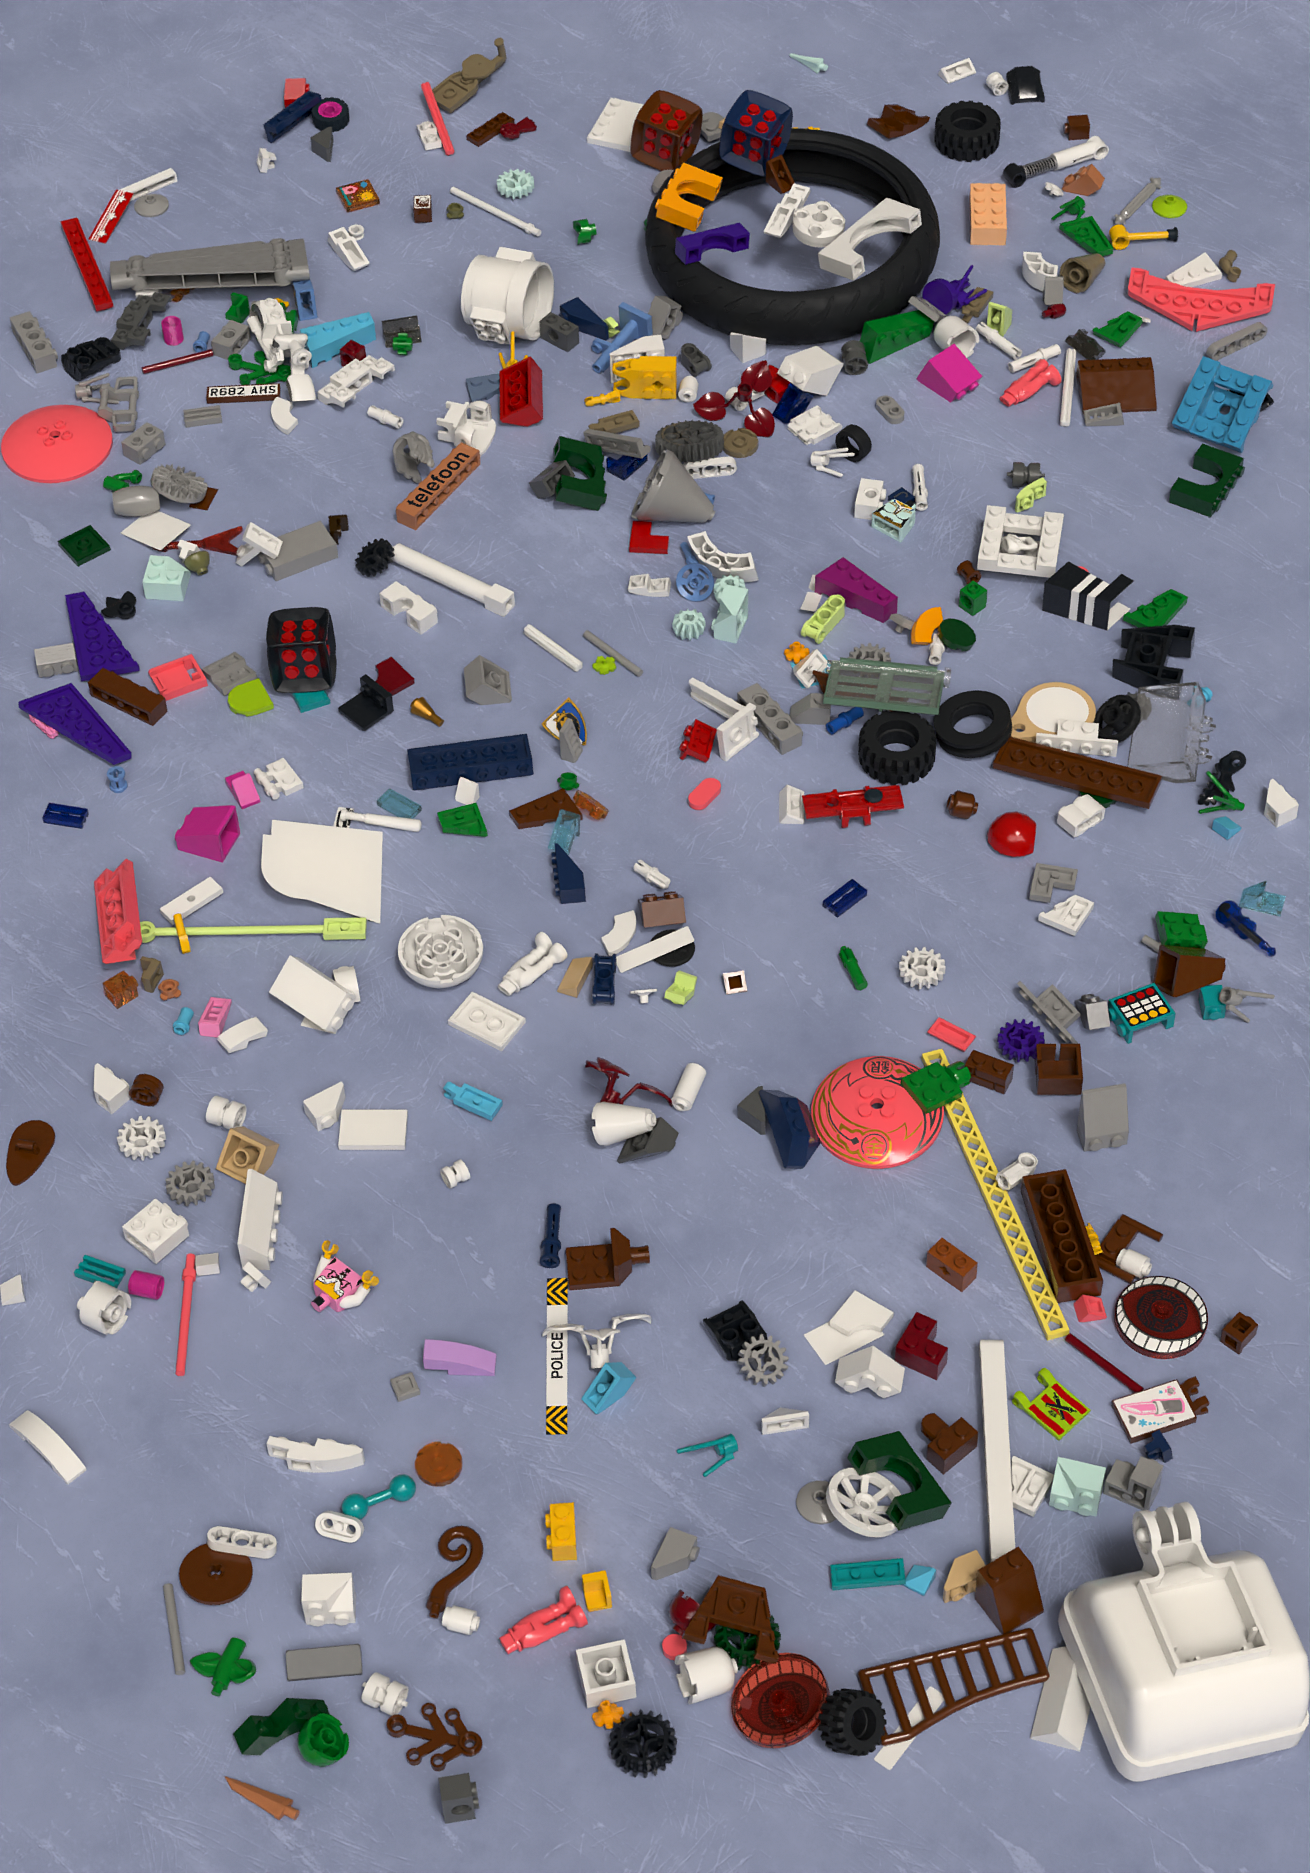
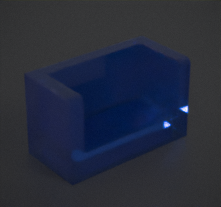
(624, 466)

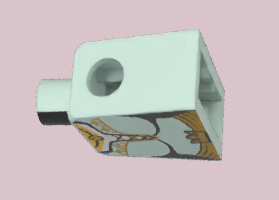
(895, 519)

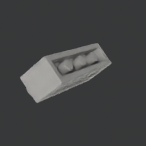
(34, 342)
(771, 719)

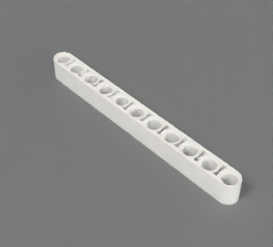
(996, 1448)

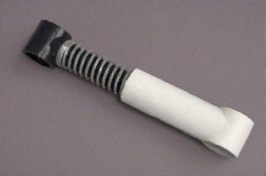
(1091, 149)

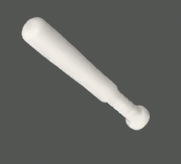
(381, 820)

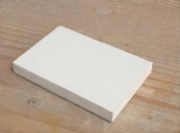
(486, 1021)
(373, 1130)

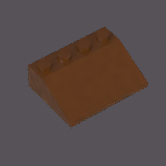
(1117, 381)

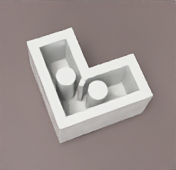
(871, 1370)

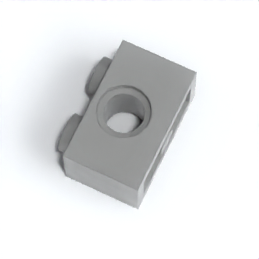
(231, 339)

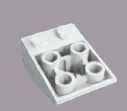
(643, 346)

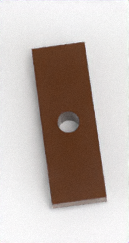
(488, 129)

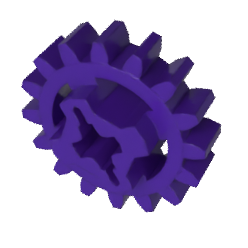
(1020, 1040)

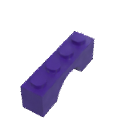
(729, 237)

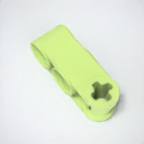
(824, 619)

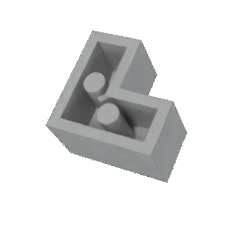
(1134, 1484)

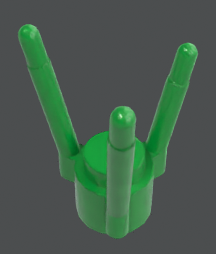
(1074, 206)

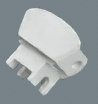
(475, 432)

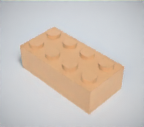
(987, 214)

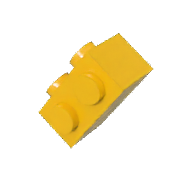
(563, 1531)

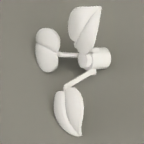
(599, 1353)

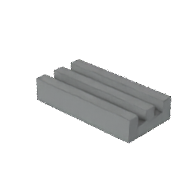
(202, 416)

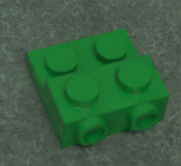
(1180, 929)

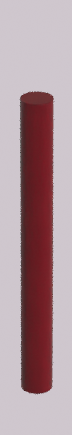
(177, 361)
(1103, 1363)

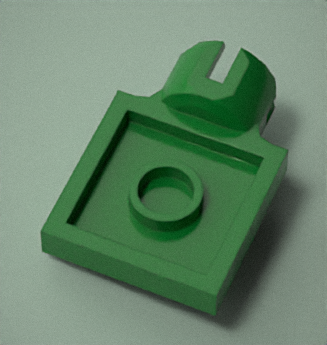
(936, 1085)

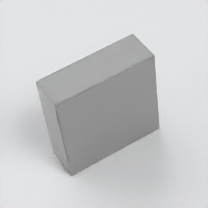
(405, 1387)

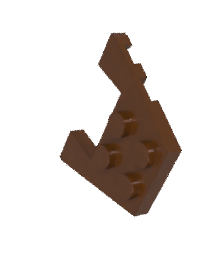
(736, 1607)

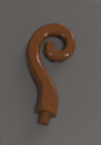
(439, 1593)

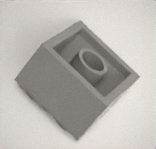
(487, 682)

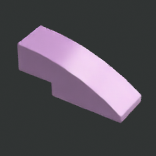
(458, 1358)

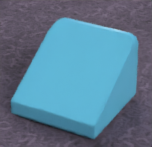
(1225, 827)

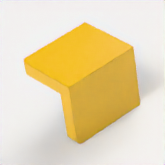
(596, 1591)

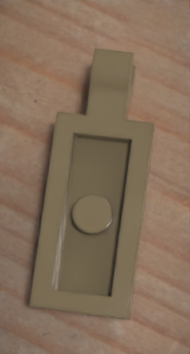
(976, 306)
(617, 422)

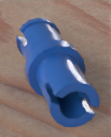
(844, 720)

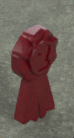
(513, 130)

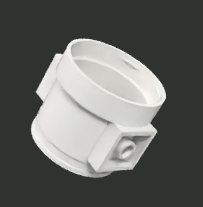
(507, 295)

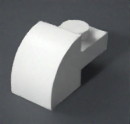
(347, 978)

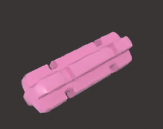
(50, 732)

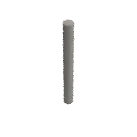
(613, 653)
(174, 1629)

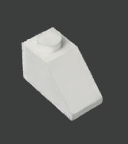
(325, 1106)

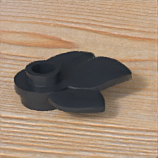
(121, 607)

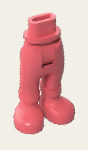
(1031, 382)
(532, 1629)

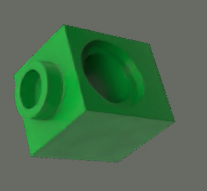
(972, 598)

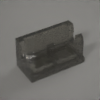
(401, 325)

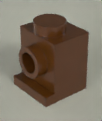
(1239, 1332)

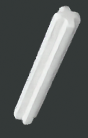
(553, 648)

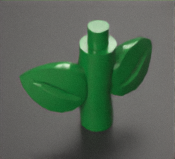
(225, 1666)

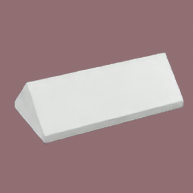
(1062, 1704)

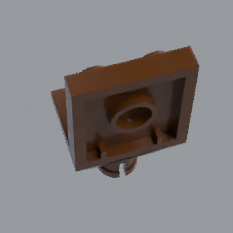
(603, 1264)

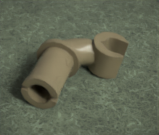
(1226, 264)

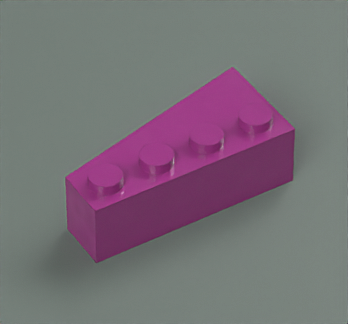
(857, 589)

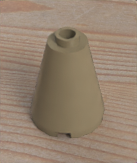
(1081, 271)

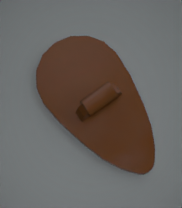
(28, 1150)

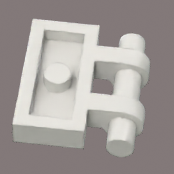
(283, 776)

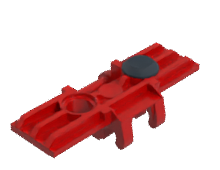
(853, 803)

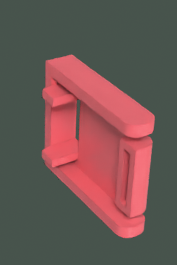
(173, 679)

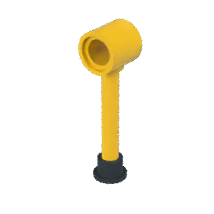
(1121, 237)

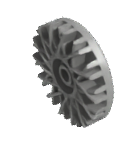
(178, 485)

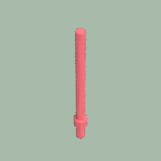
(188, 1277)

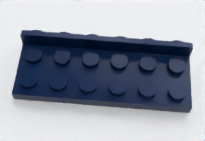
(472, 760)

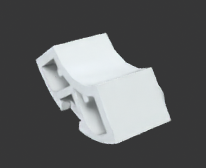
(1036, 269)

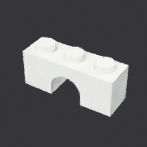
(419, 613)

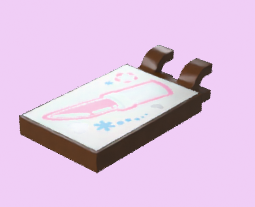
(1159, 1408)

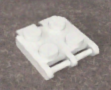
(813, 426)

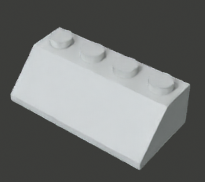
(259, 1220)

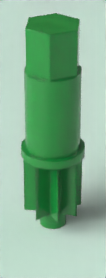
(851, 964)

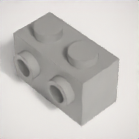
(143, 443)

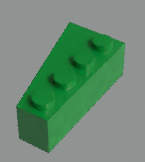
(893, 333)

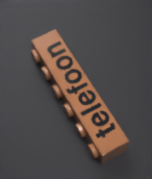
(438, 486)

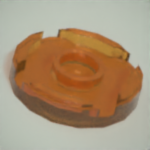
(438, 1464)

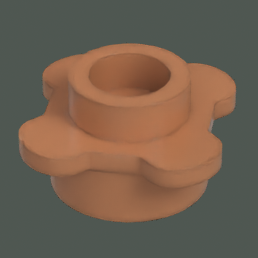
(169, 989)

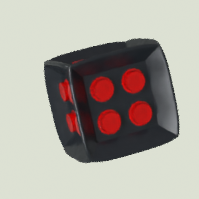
(301, 650)

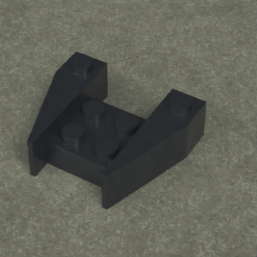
(1149, 652)

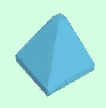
(920, 1579)

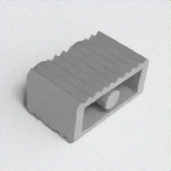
(56, 660)

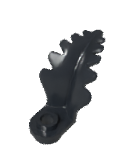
(1224, 773)

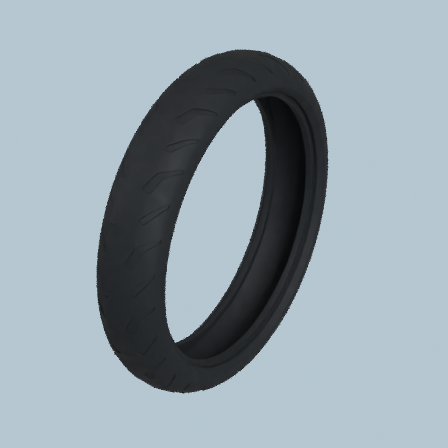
(812, 314)

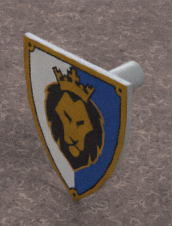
(566, 710)

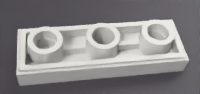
(192, 899)

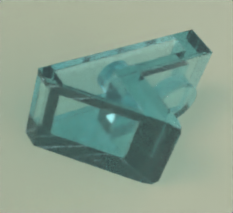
(565, 830)
(1259, 900)

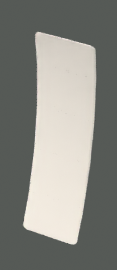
(812, 599)

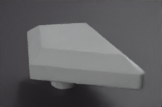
(902, 622)

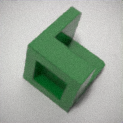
(240, 308)

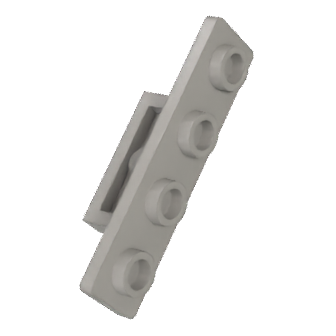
(1056, 1007)

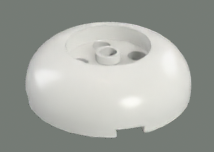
(439, 940)

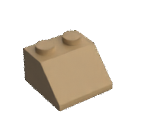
(246, 1151)

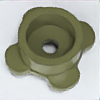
(455, 211)

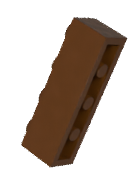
(128, 696)

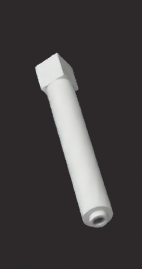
(495, 597)

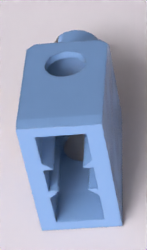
(305, 295)

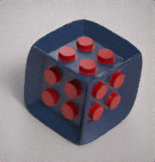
(755, 131)

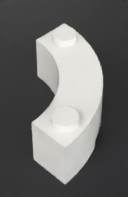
(722, 563)

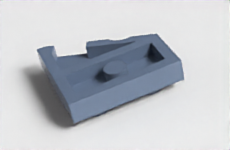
(483, 387)

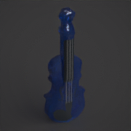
(1230, 916)

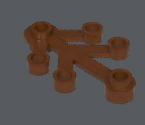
(437, 1737)

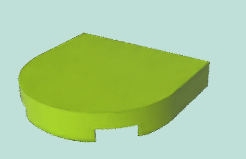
(249, 699)

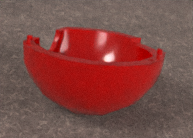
(1012, 834)

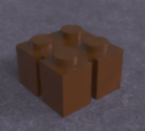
(1060, 1075)

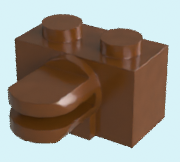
(947, 1442)

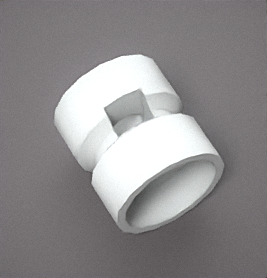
(223, 1112)

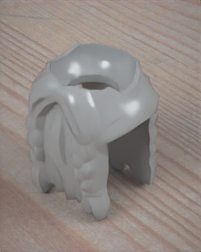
(419, 452)

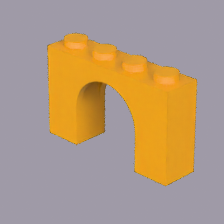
(687, 180)

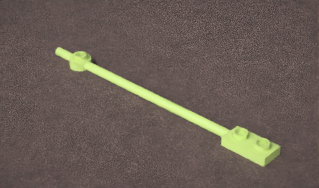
(332, 929)

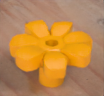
(796, 651)
(607, 1714)

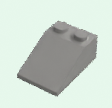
(1103, 1117)

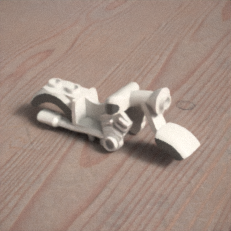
(278, 342)

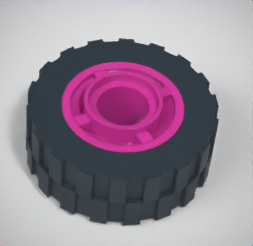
(330, 113)

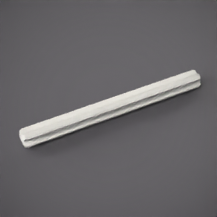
(1068, 387)

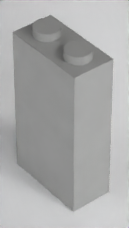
(300, 551)

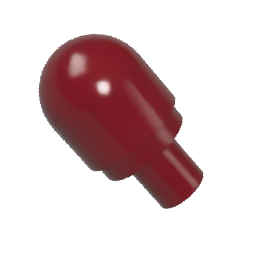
(1054, 311)

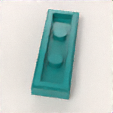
(868, 1574)

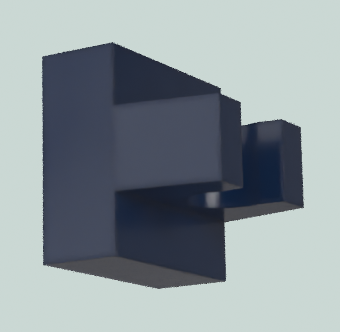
(1158, 1447)

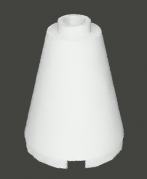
(620, 1122)

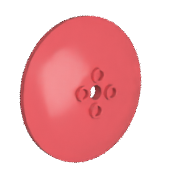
(39, 457)

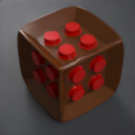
(666, 131)

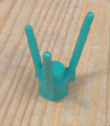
(723, 1446)

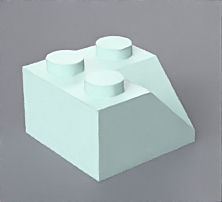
(165, 579)
(731, 613)
(1077, 1486)

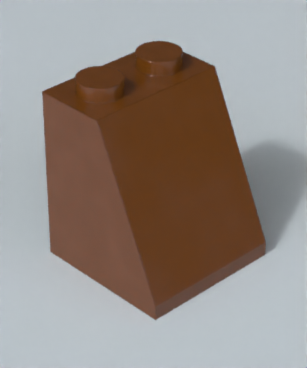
(1186, 969)
(1009, 1591)

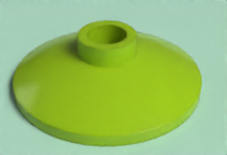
(1169, 206)

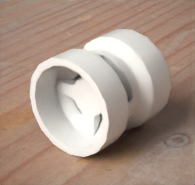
(997, 83)
(455, 1174)

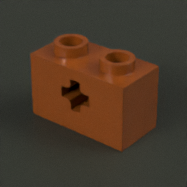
(951, 1264)

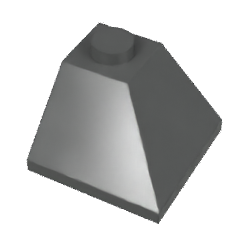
(649, 1144)

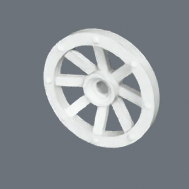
(861, 1505)

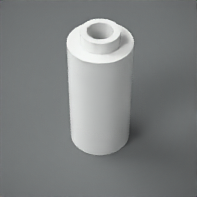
(688, 1087)

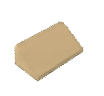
(575, 976)

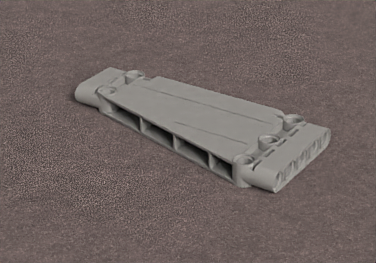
(216, 266)

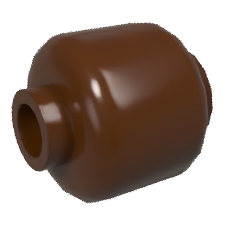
(961, 804)

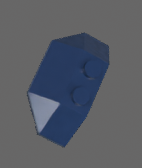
(791, 1127)

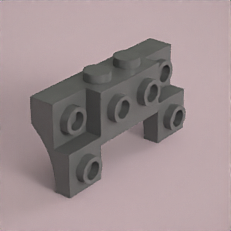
(136, 318)

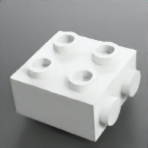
(156, 1230)

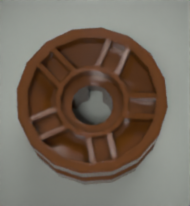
(146, 1090)

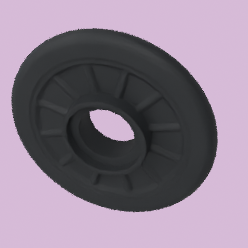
(676, 957)

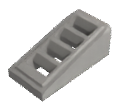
(1110, 416)
(569, 742)

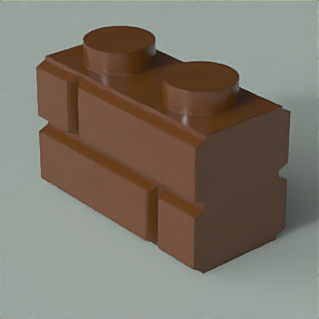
(990, 1071)

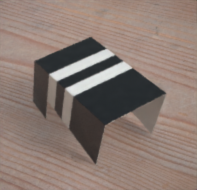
(1084, 597)

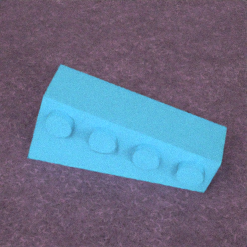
(328, 338)

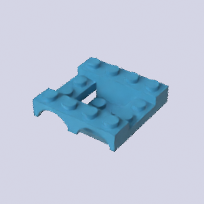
(1202, 403)

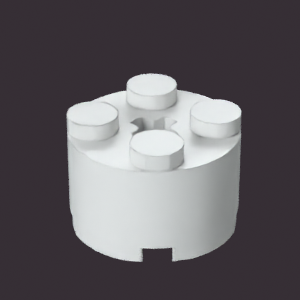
(104, 1308)

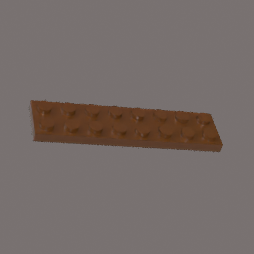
(1078, 772)

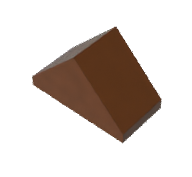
(778, 175)

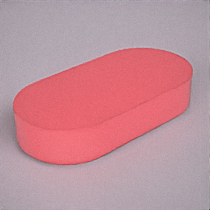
(704, 793)

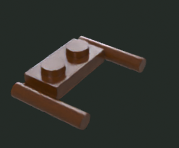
(1120, 1238)

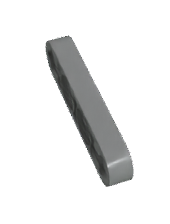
(1236, 341)

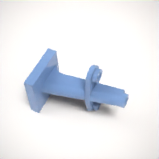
(633, 326)

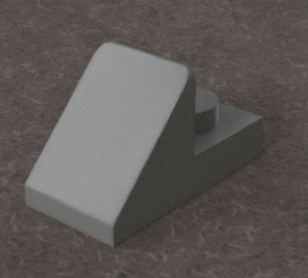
(1053, 290)

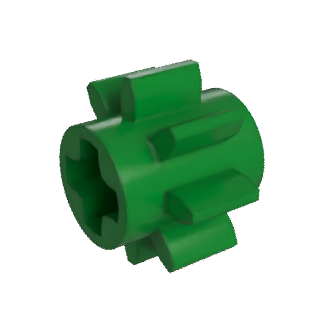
(402, 343)

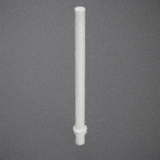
(529, 228)

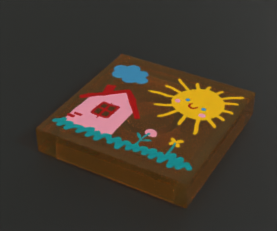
(357, 195)

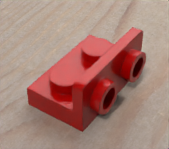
(697, 741)

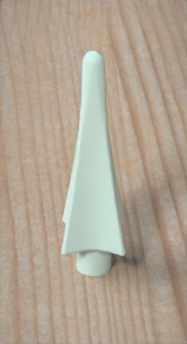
(815, 64)

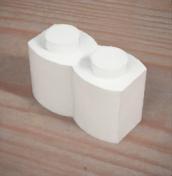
(1080, 815)

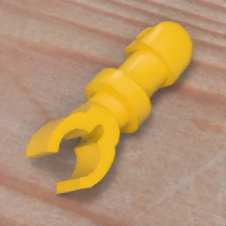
(612, 397)
(1094, 1239)

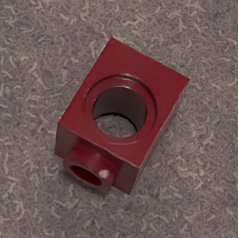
(352, 351)

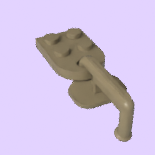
(465, 83)

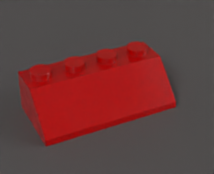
(521, 393)

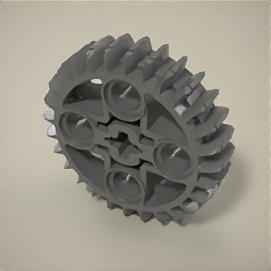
(691, 440)

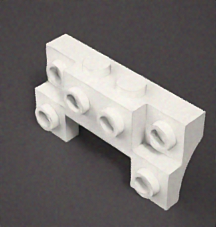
(352, 379)

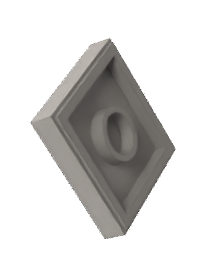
(927, 308)

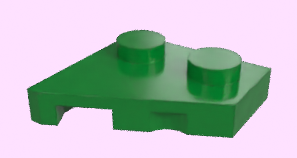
(1119, 329)
(463, 820)

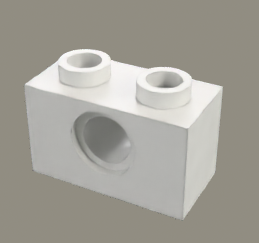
(869, 498)

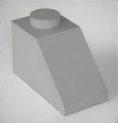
(811, 710)
(674, 1554)

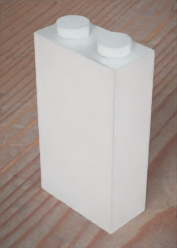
(313, 994)

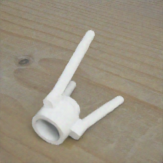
(822, 458)

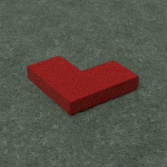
(643, 542)

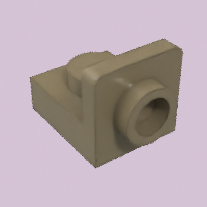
(151, 973)

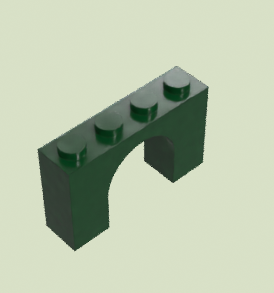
(589, 459)
(1208, 498)
(894, 1454)

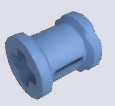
(111, 774)

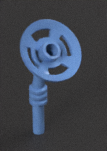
(694, 578)

